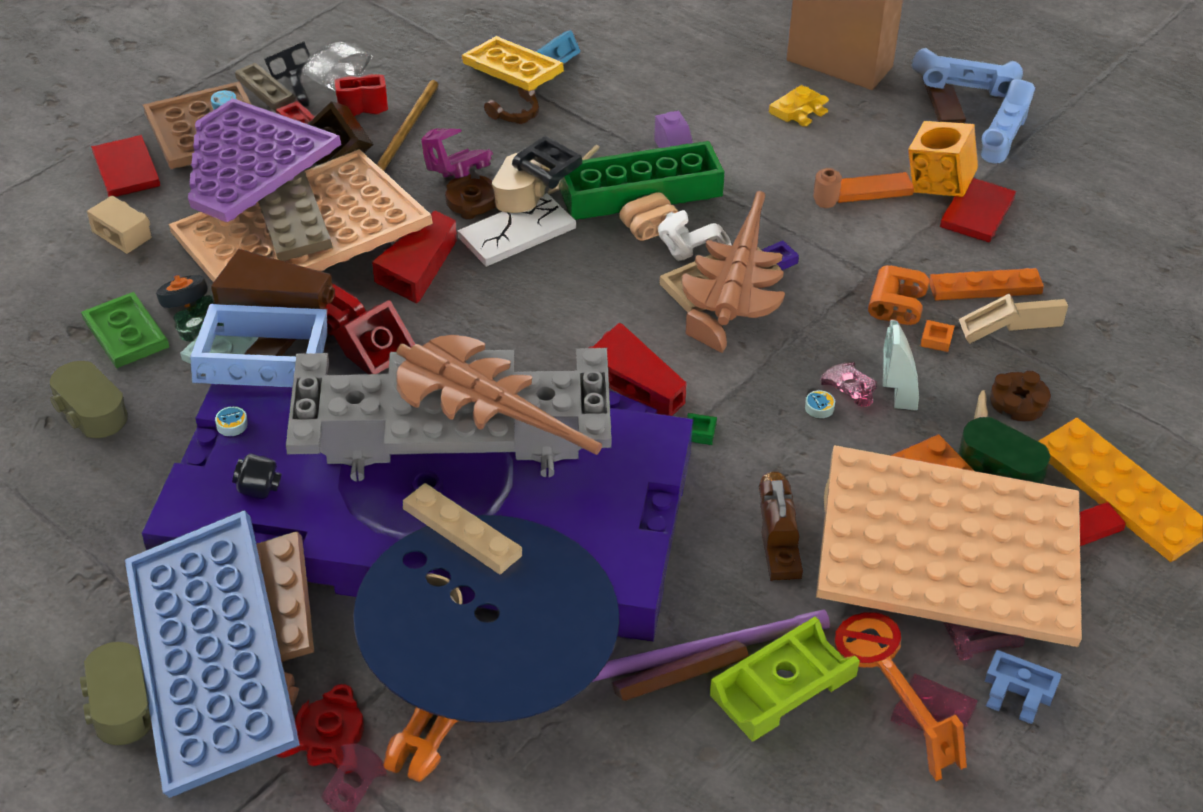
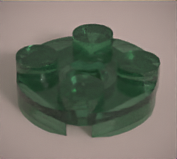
(189, 321)

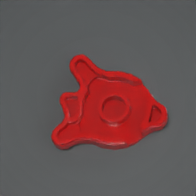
(327, 726)

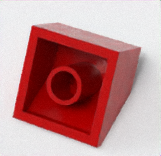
(372, 337)

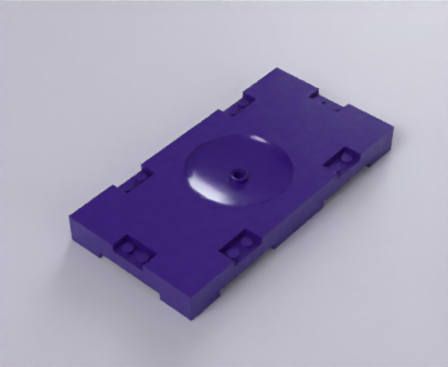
(609, 503)

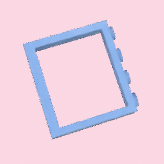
(255, 322)

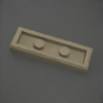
(264, 86)

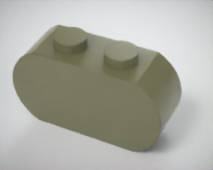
(88, 399)
(116, 693)

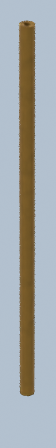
(407, 125)

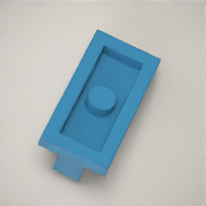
(561, 48)

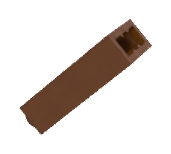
(269, 282)

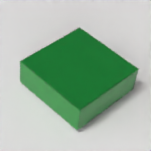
(703, 428)

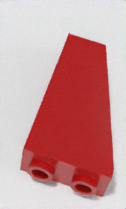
(640, 373)

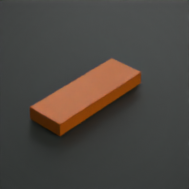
(875, 187)

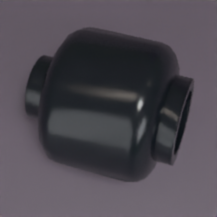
(256, 476)

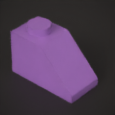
(671, 130)

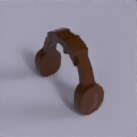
(495, 111)

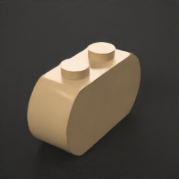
(515, 189)

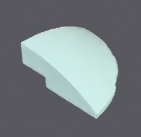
(900, 368)

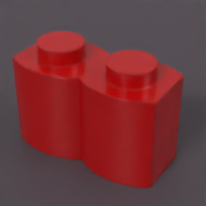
(362, 94)

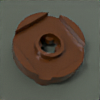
(479, 200)
(1005, 397)

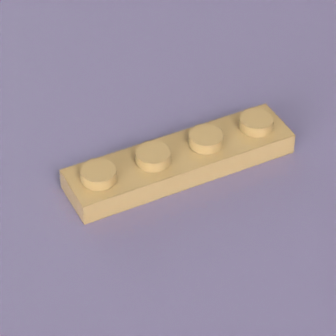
(462, 528)

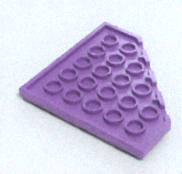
(247, 155)

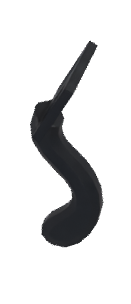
(292, 71)

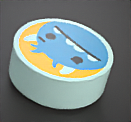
(820, 404)
(231, 421)

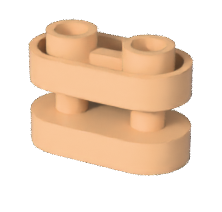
(646, 214)

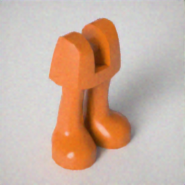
(425, 750)

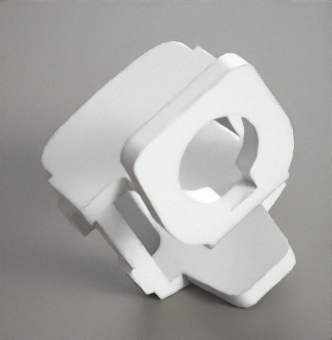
(681, 241)

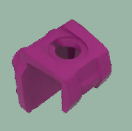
(455, 164)

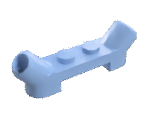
(941, 70)
(1009, 118)

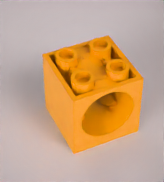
(943, 158)

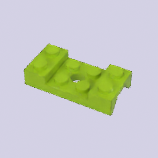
(758, 696)

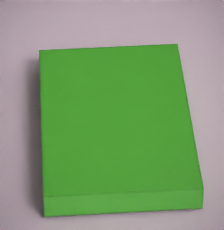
(125, 329)

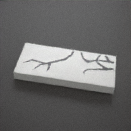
(515, 232)

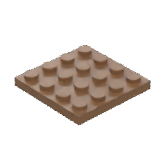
(175, 121)
(287, 593)

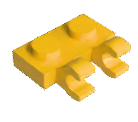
(798, 105)

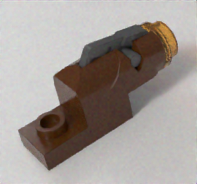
(779, 528)

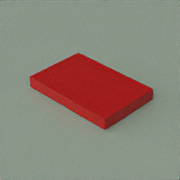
(125, 166)
(979, 210)

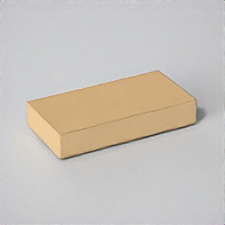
(1040, 314)
(989, 318)

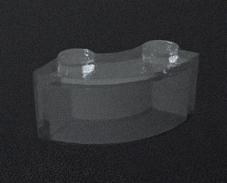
(336, 61)

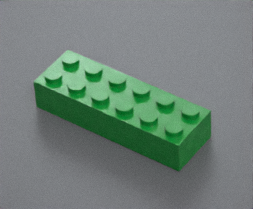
(610, 182)

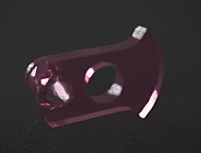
(859, 390)
(357, 759)

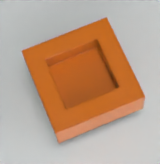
(937, 336)

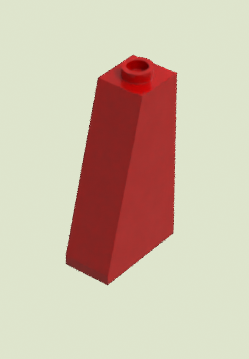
(416, 258)

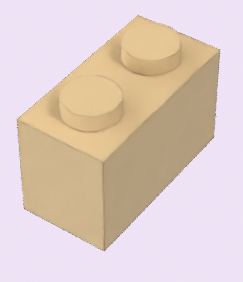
(119, 224)

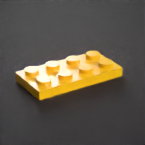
(513, 63)

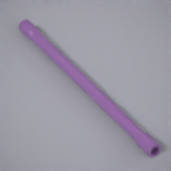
(669, 654)

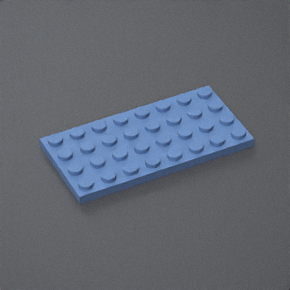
(209, 655)

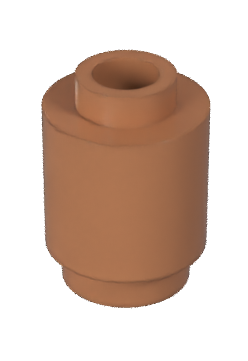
(827, 187)

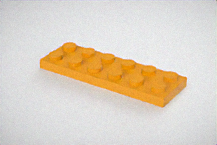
(1136, 496)

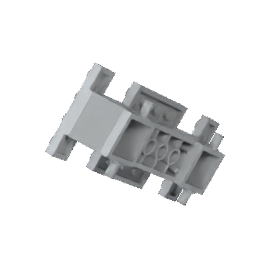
(366, 420)

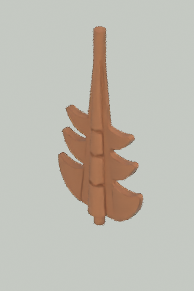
(738, 276)
(444, 367)

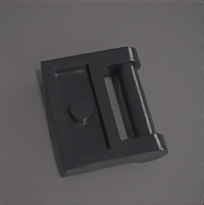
(551, 155)

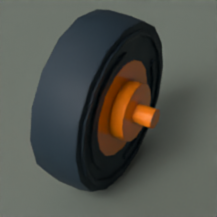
(182, 291)

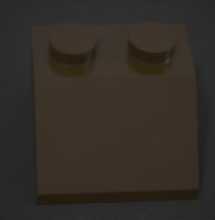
(340, 121)

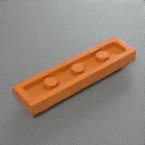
(986, 284)

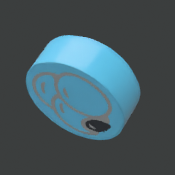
(221, 97)

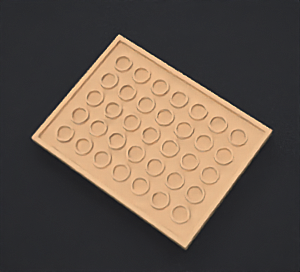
(355, 201)
(952, 546)

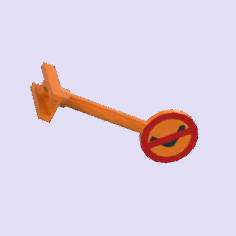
(875, 643)

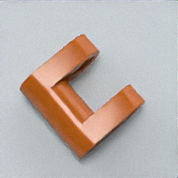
(890, 293)

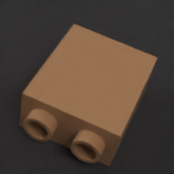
(845, 38)

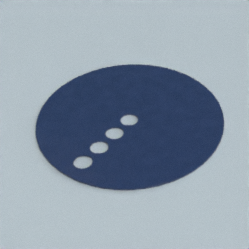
(539, 652)

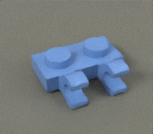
(1022, 678)

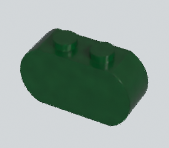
(1003, 451)

